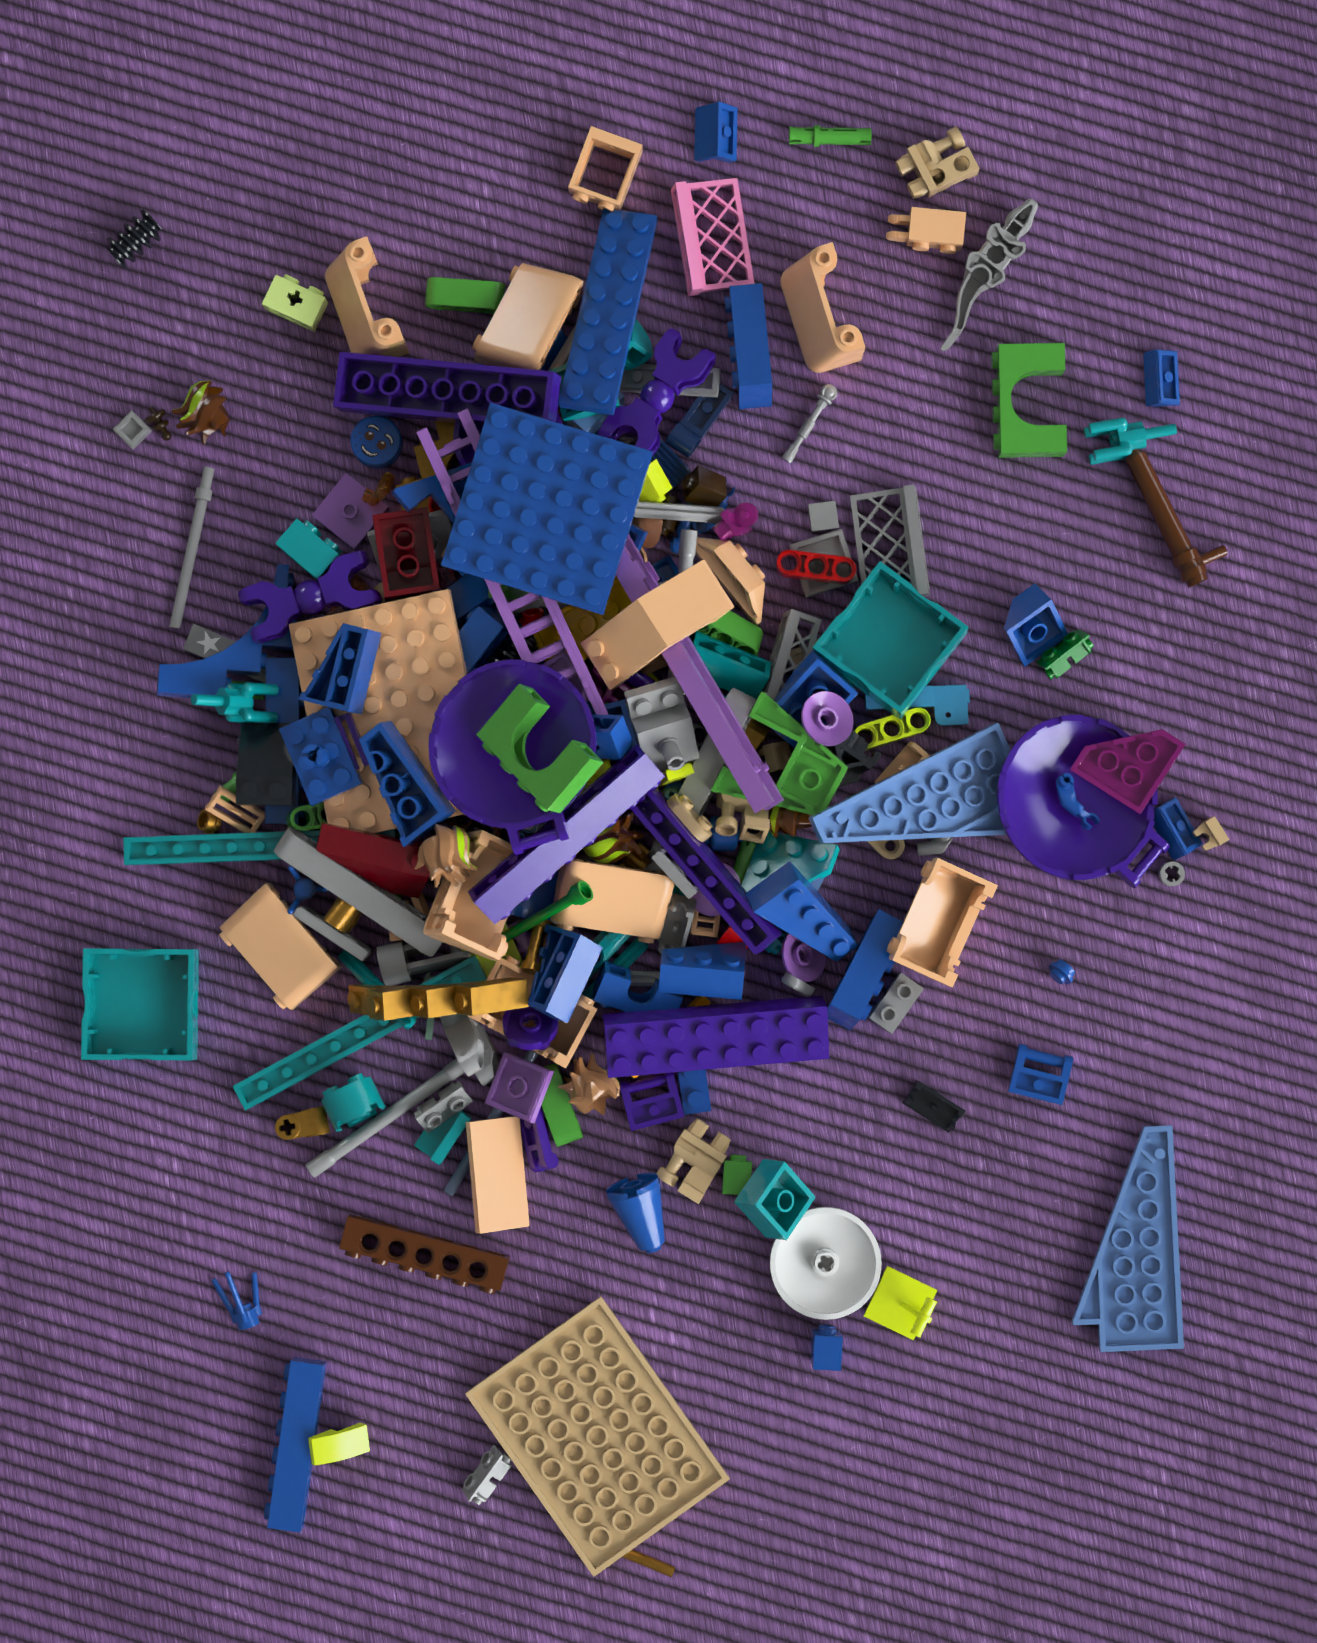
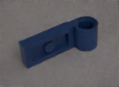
(698, 421)

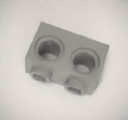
(895, 1003)

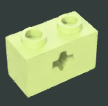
(305, 314)

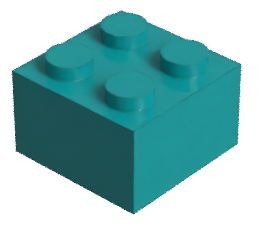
(309, 551)
(774, 1199)

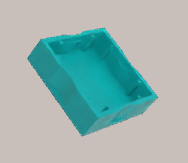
(890, 640)
(140, 1004)

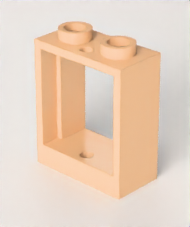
(614, 144)

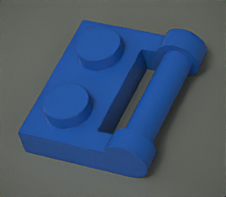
(1038, 1083)

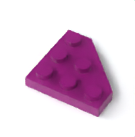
(1130, 765)

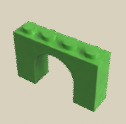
(1014, 435)
(506, 738)

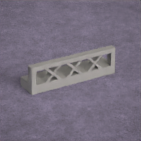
(782, 646)

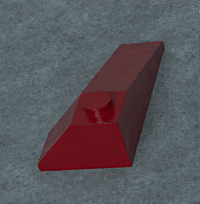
(375, 858)

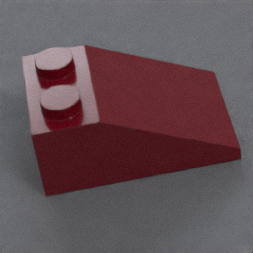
(406, 553)

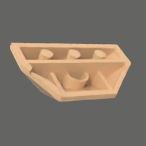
(735, 574)

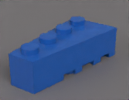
(750, 346)

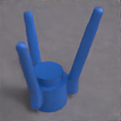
(303, 889)
(244, 1314)

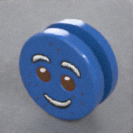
(376, 442)

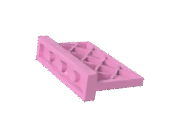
(689, 232)

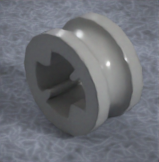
(1179, 872)

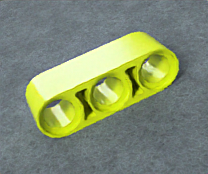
(905, 729)

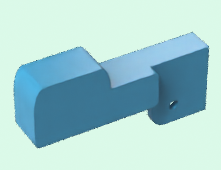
(943, 699)

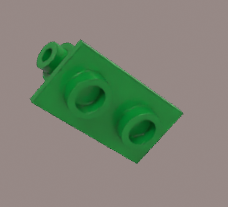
(1074, 645)

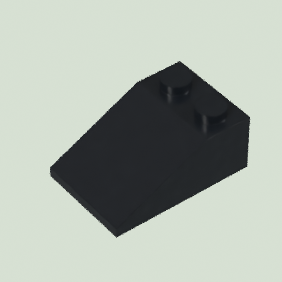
(264, 767)

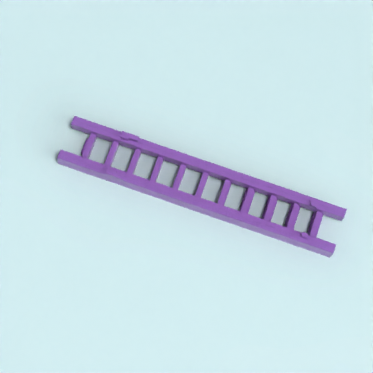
(517, 634)
(704, 695)

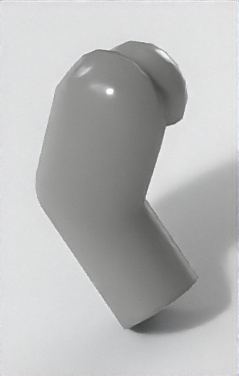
(935, 846)

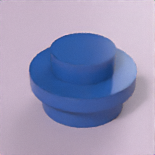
(1061, 972)

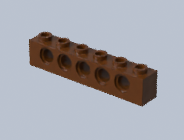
(353, 1244)

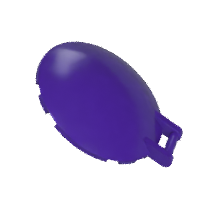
(474, 777)
(1049, 833)

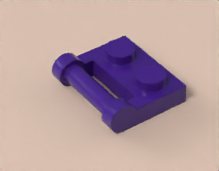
(653, 1109)

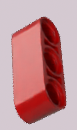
(829, 564)

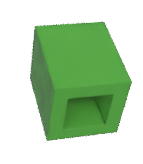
(736, 1174)

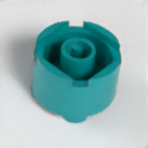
(352, 1102)

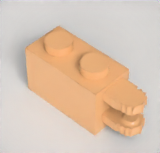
(930, 229)

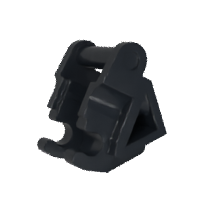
(852, 754)

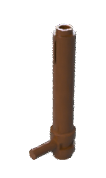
(1184, 555)

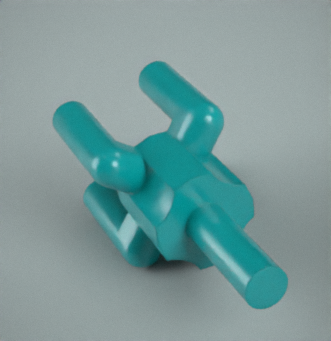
(1123, 437)
(237, 702)

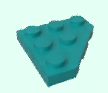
(807, 855)

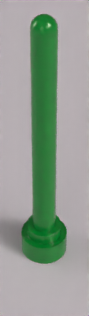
(579, 894)

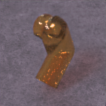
(382, 490)

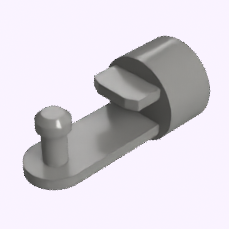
(397, 969)

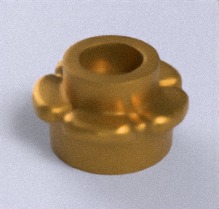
(208, 822)

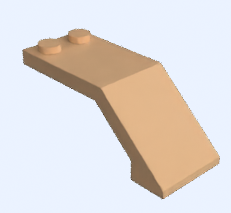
(656, 623)

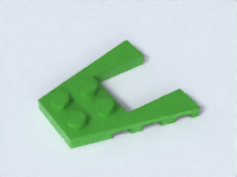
(811, 772)

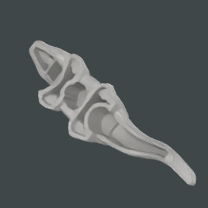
(986, 267)

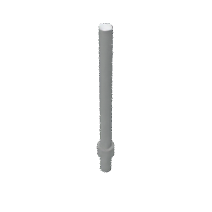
(203, 496)

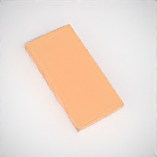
(497, 1174)

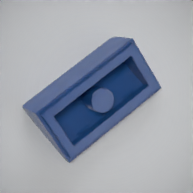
(1161, 378)
(1175, 829)

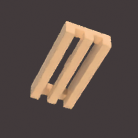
(230, 820)

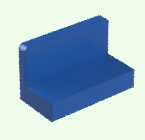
(716, 132)

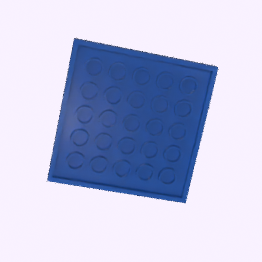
(547, 508)

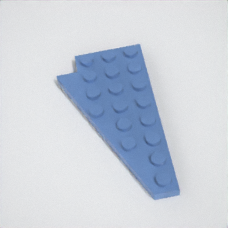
(934, 798)
(1136, 1270)

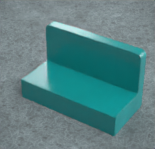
(442, 1139)

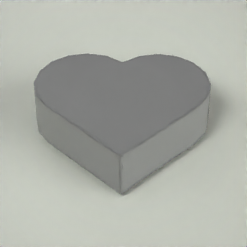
(797, 984)

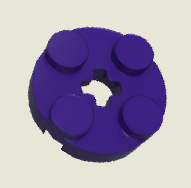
(529, 1038)

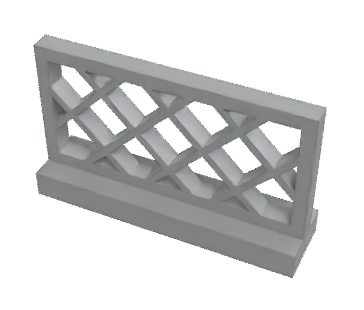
(912, 535)

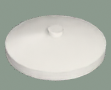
(826, 1264)

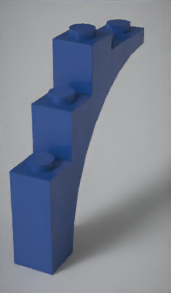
(240, 658)

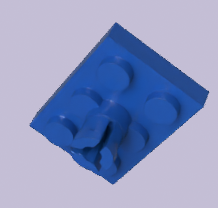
(320, 756)

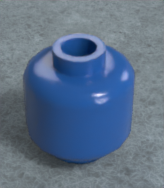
(721, 843)

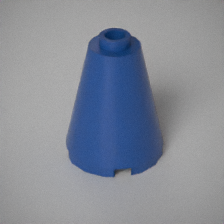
(640, 1209)

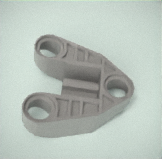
(471, 1046)

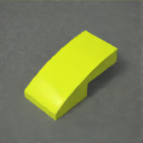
(339, 1445)

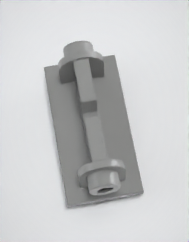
(434, 1112)
(478, 1484)

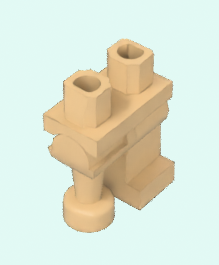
(934, 172)
(728, 825)
(701, 1155)

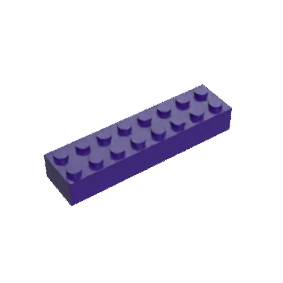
(440, 388)
(715, 1036)

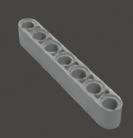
(708, 766)
(357, 891)

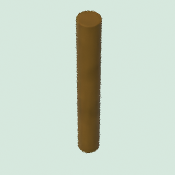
(650, 1562)

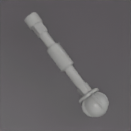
(827, 394)

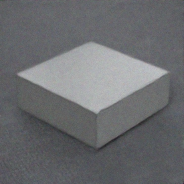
(132, 429)
(823, 516)

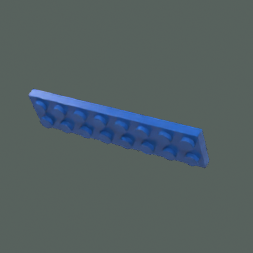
(608, 312)

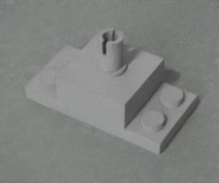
(662, 724)

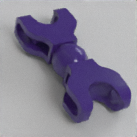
(657, 395)
(309, 597)

